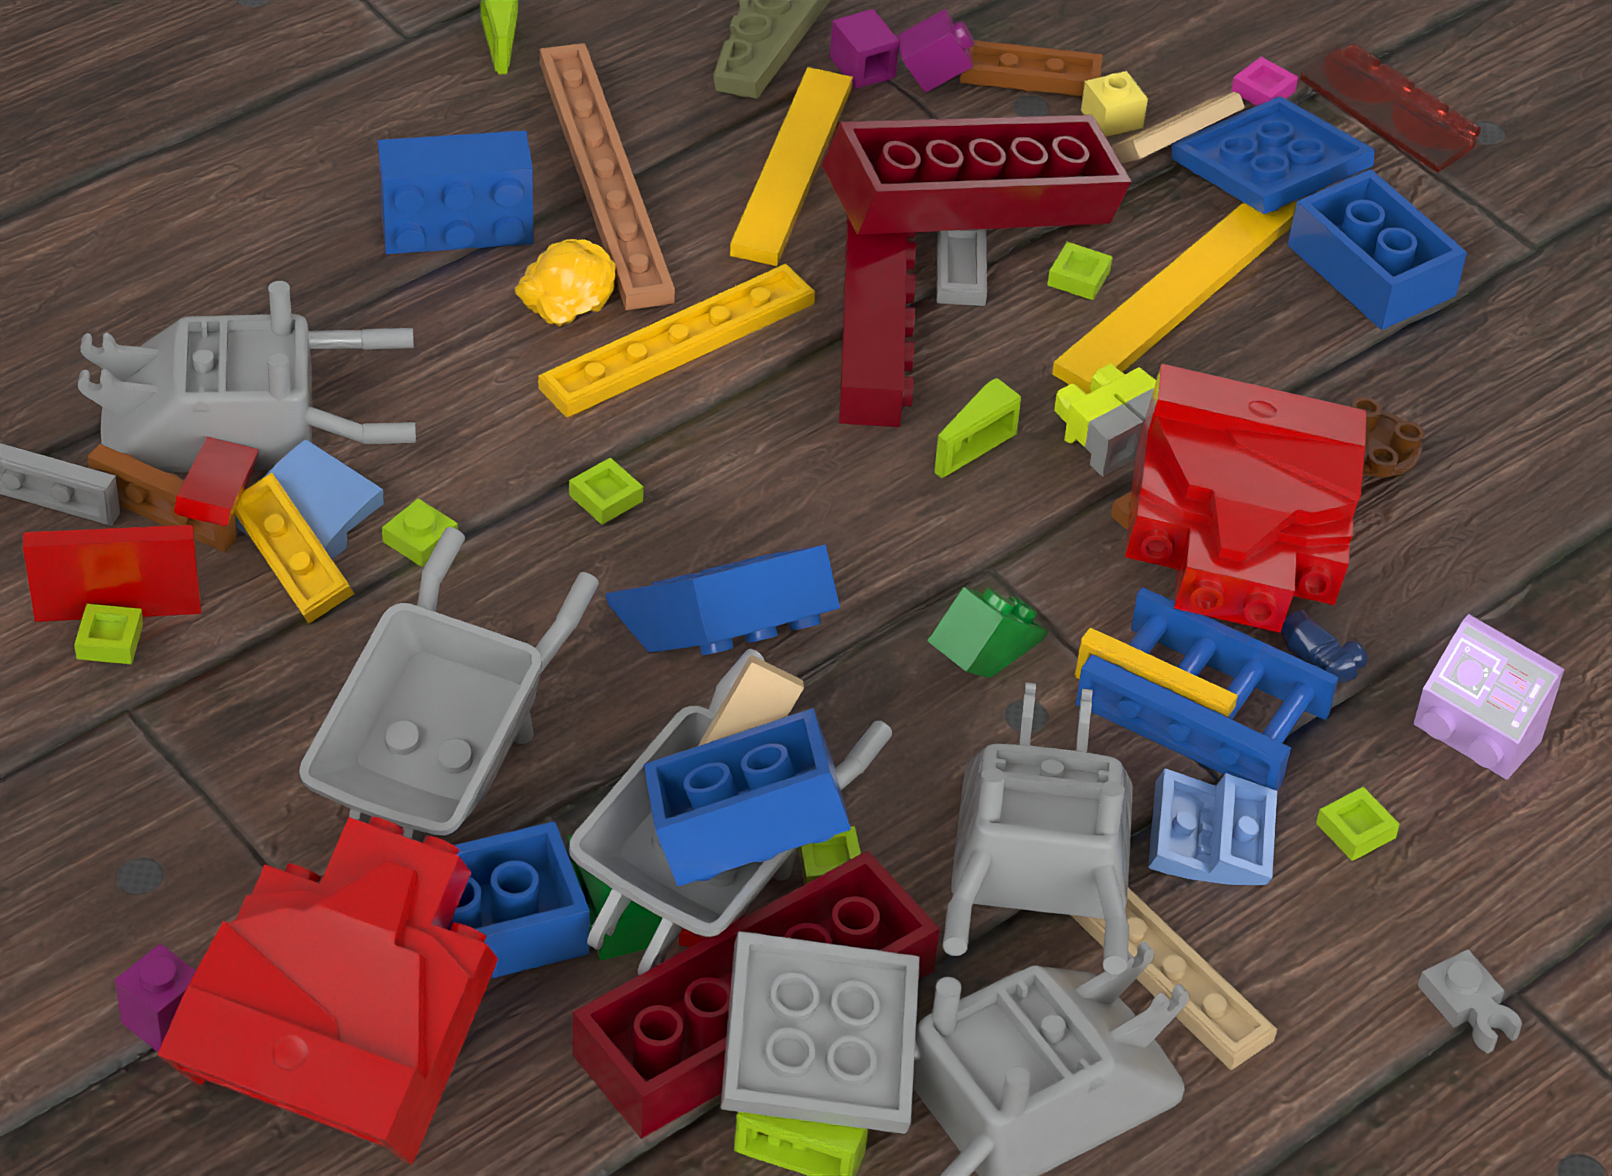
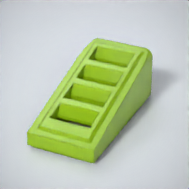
(499, 25)
(978, 427)
(801, 1144)

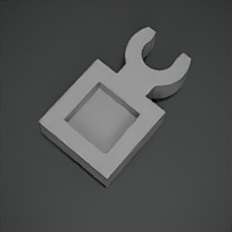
(1469, 993)

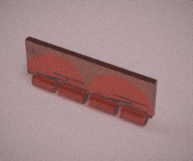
(1392, 106)

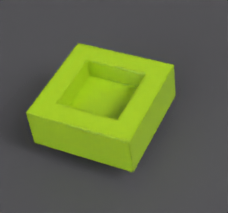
(1080, 271)
(606, 490)
(416, 531)
(109, 634)
(1357, 823)
(824, 856)

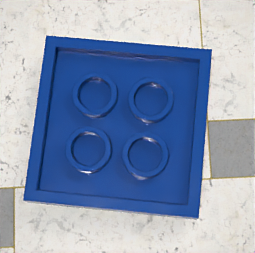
(1272, 154)

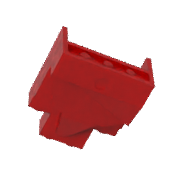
(1245, 495)
(341, 989)

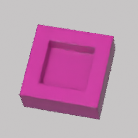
(1264, 82)

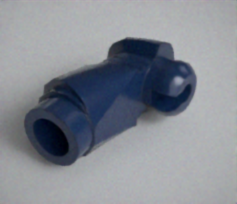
(1319, 647)

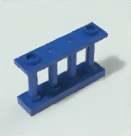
(1192, 728)

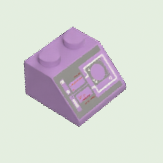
(1489, 697)

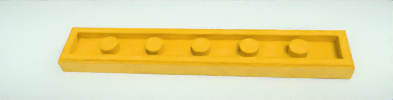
(791, 167)
(675, 340)

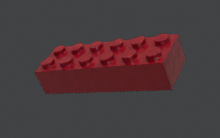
(974, 173)
(663, 1035)

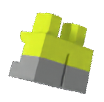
(1108, 417)

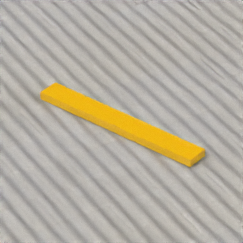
(1173, 293)

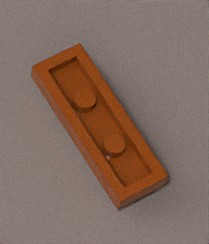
(1031, 68)
(154, 495)

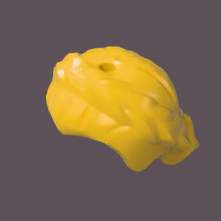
(568, 281)

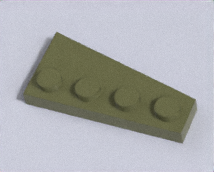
(761, 42)

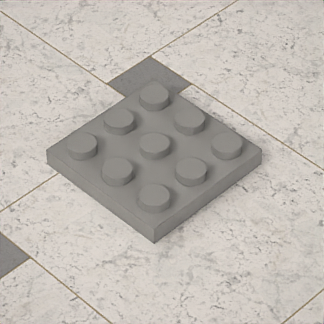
(821, 1033)

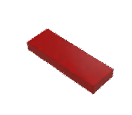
(216, 481)

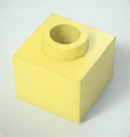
(1115, 103)

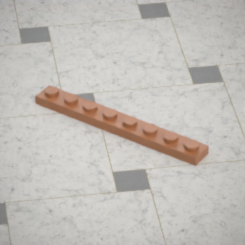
(606, 177)

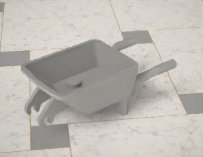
(226, 381)
(432, 709)
(1044, 835)
(625, 852)
(1043, 1066)

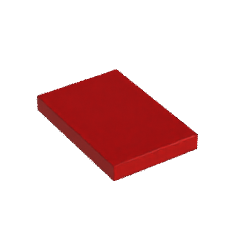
(112, 567)

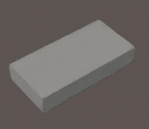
(961, 267)

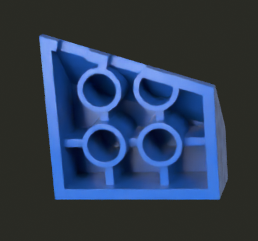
(730, 601)

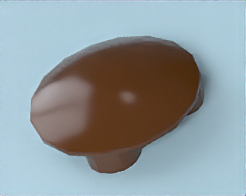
(1391, 443)

